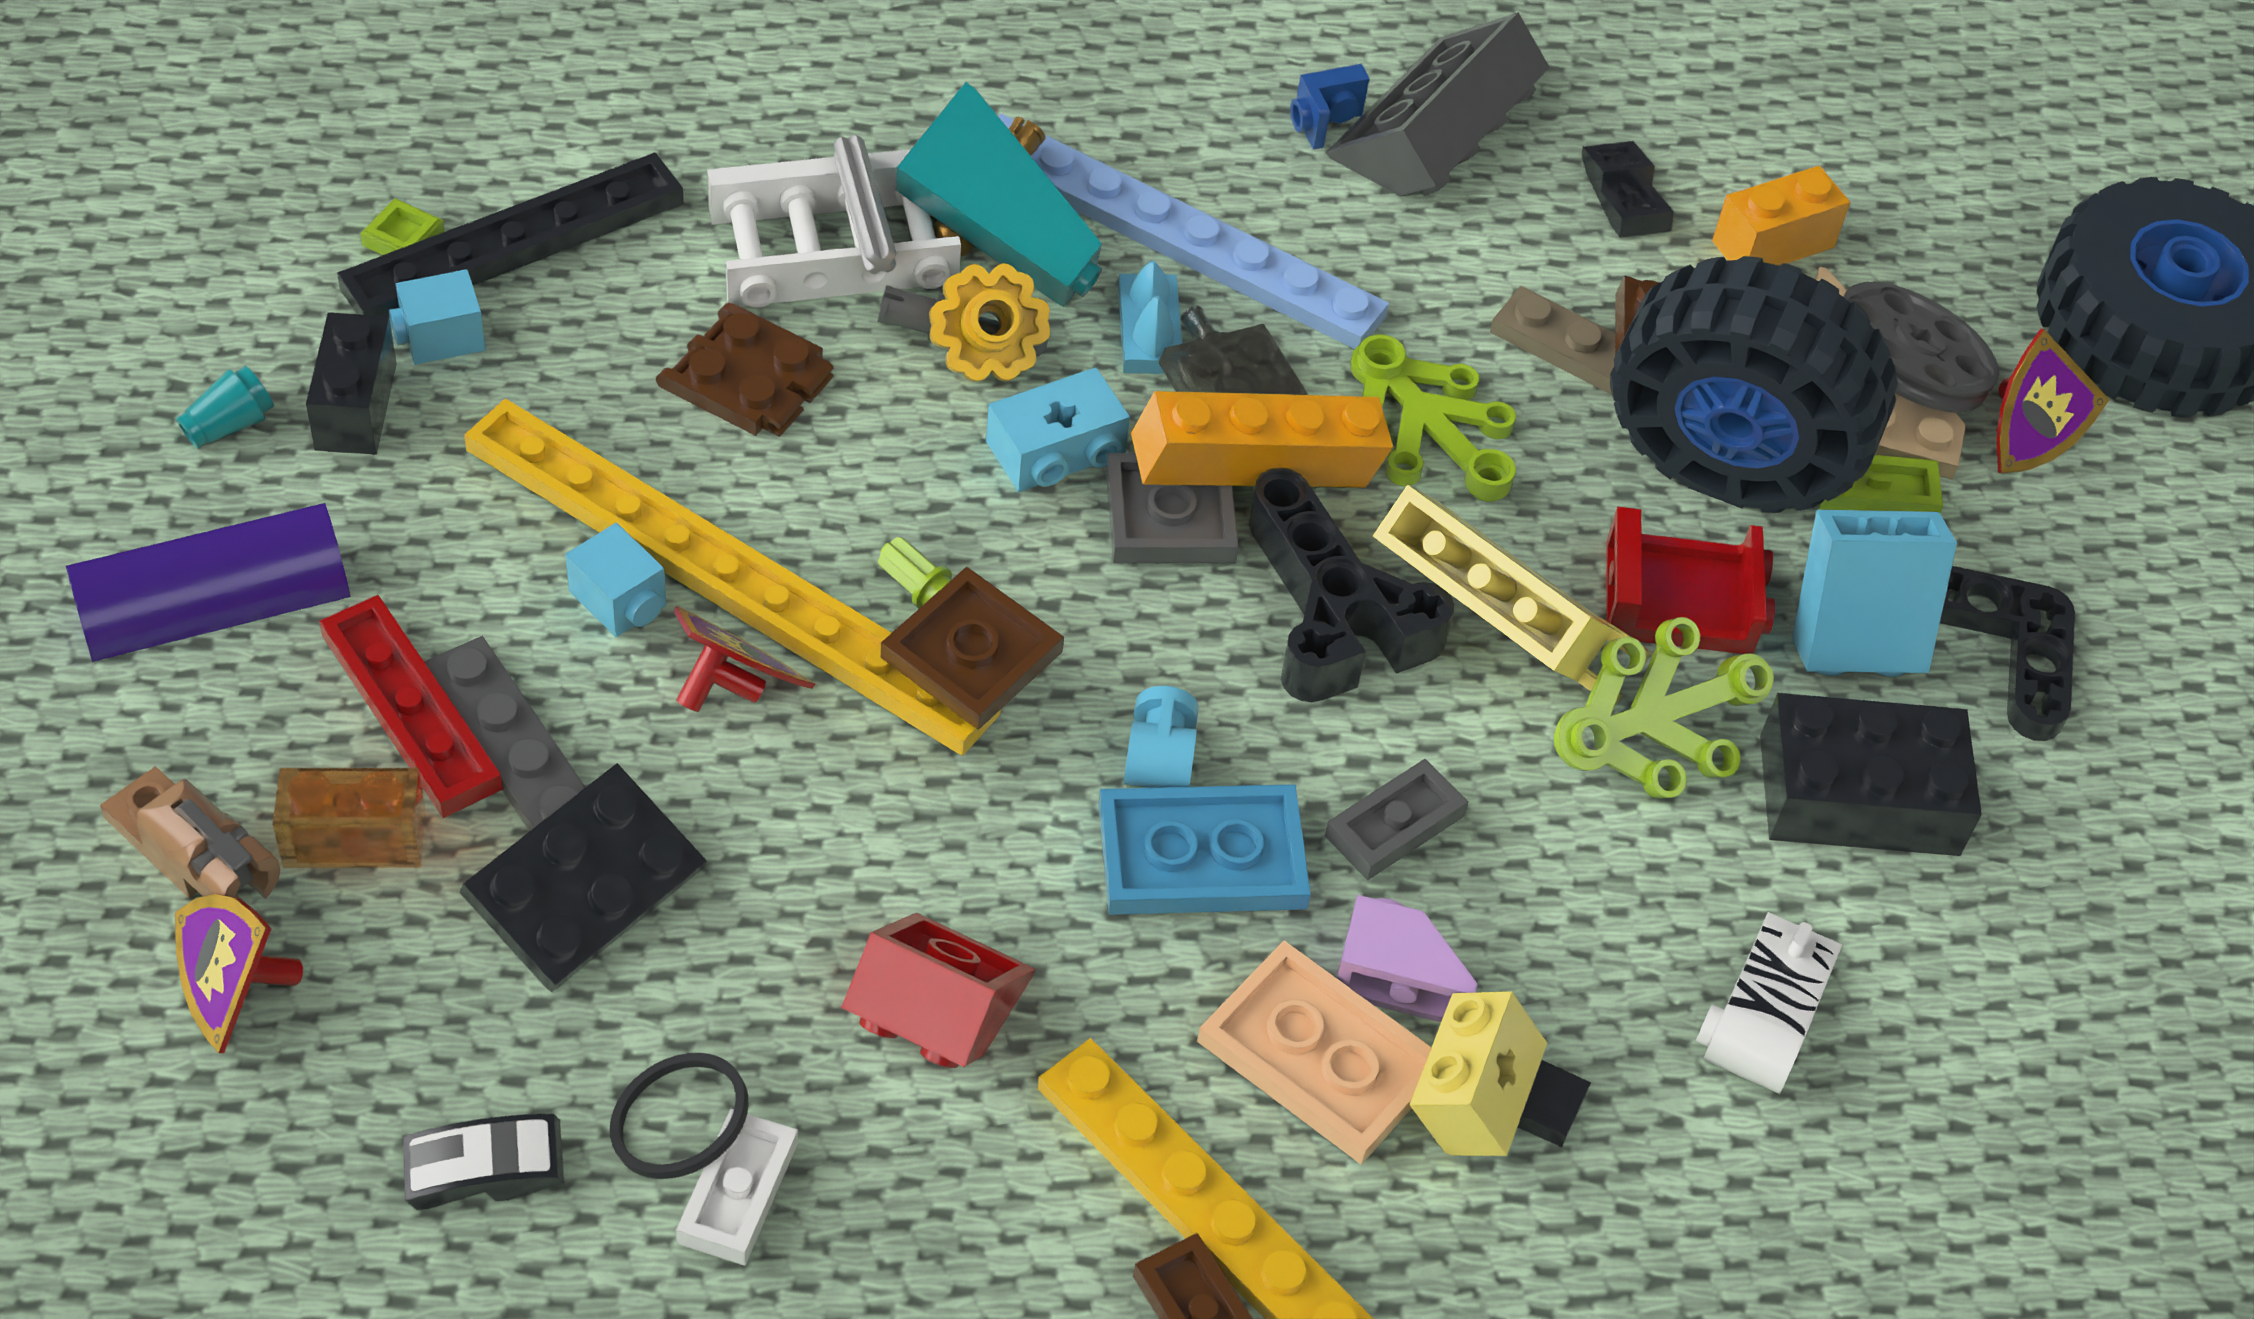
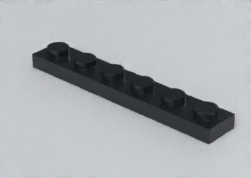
(519, 233)

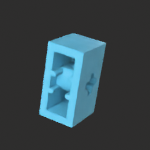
(1057, 429)

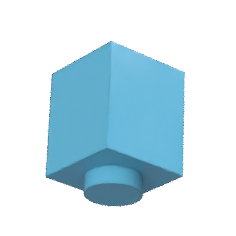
(438, 317)
(616, 580)

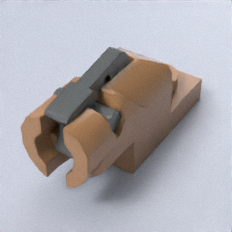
(190, 837)

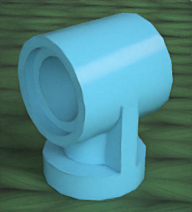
(1162, 738)

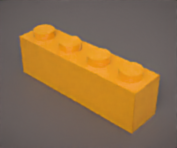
(1241, 435)

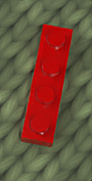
(411, 706)

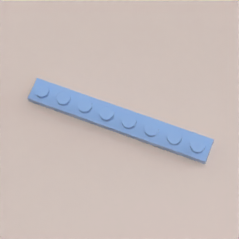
(1210, 245)

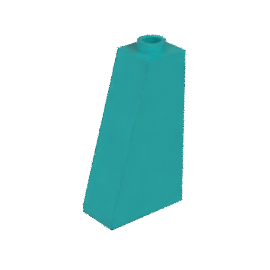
(998, 198)

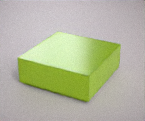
(399, 227)

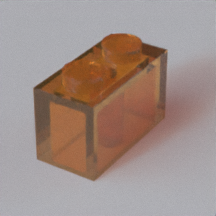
(349, 817)

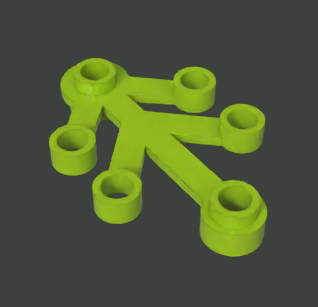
(1383, 367)
(1655, 712)

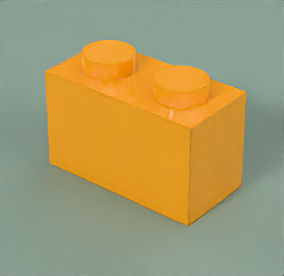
(1782, 218)

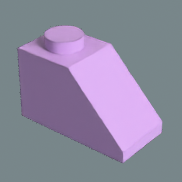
(1401, 960)

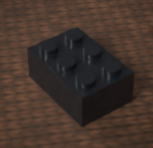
(1869, 774)

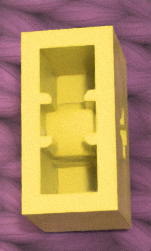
(1465, 1089)

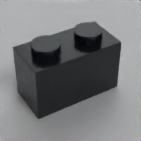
(351, 383)

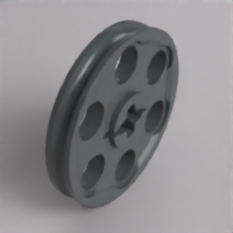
(1933, 350)

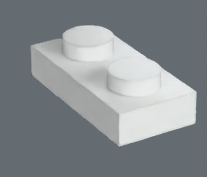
(738, 1191)

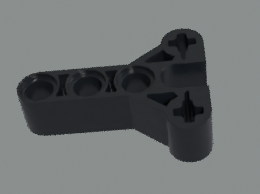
(1339, 595)

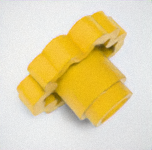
(1008, 298)

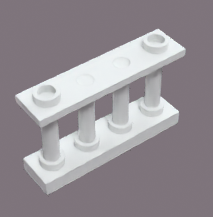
(809, 188)

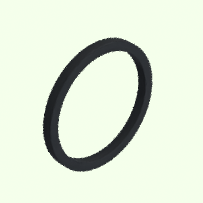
(708, 1155)

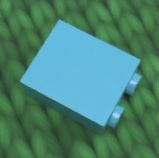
(1873, 591)

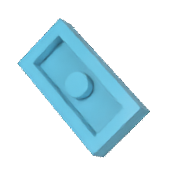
(1148, 318)

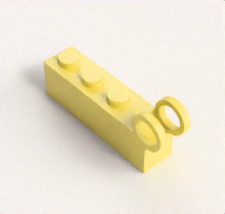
(1497, 586)

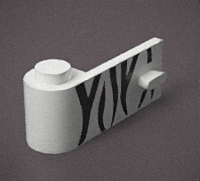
(1770, 1003)

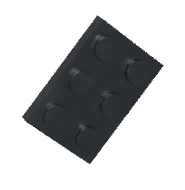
(583, 877)

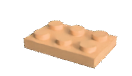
(1318, 1050)

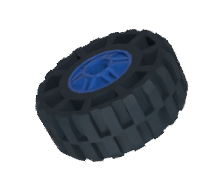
(2156, 295)
(1754, 384)

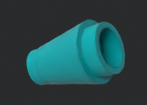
(226, 407)

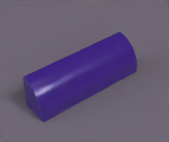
(208, 581)

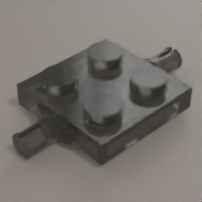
(1228, 361)

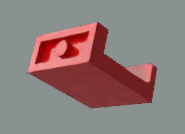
(1693, 579)

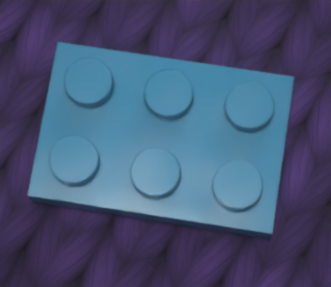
(1203, 849)

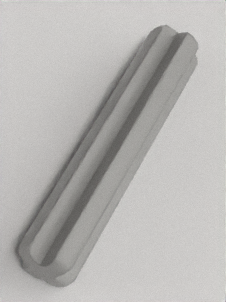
(864, 204)

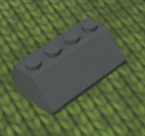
(1443, 107)

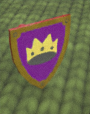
(2044, 407)
(715, 669)
(220, 957)

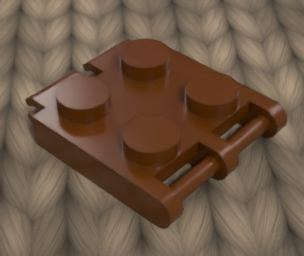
(749, 372)

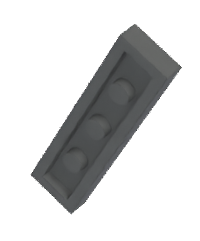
(530, 762)

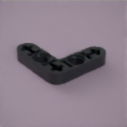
(2020, 622)

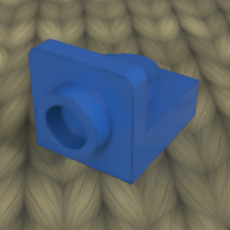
(1328, 97)

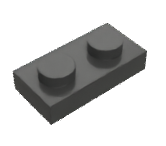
(1396, 819)

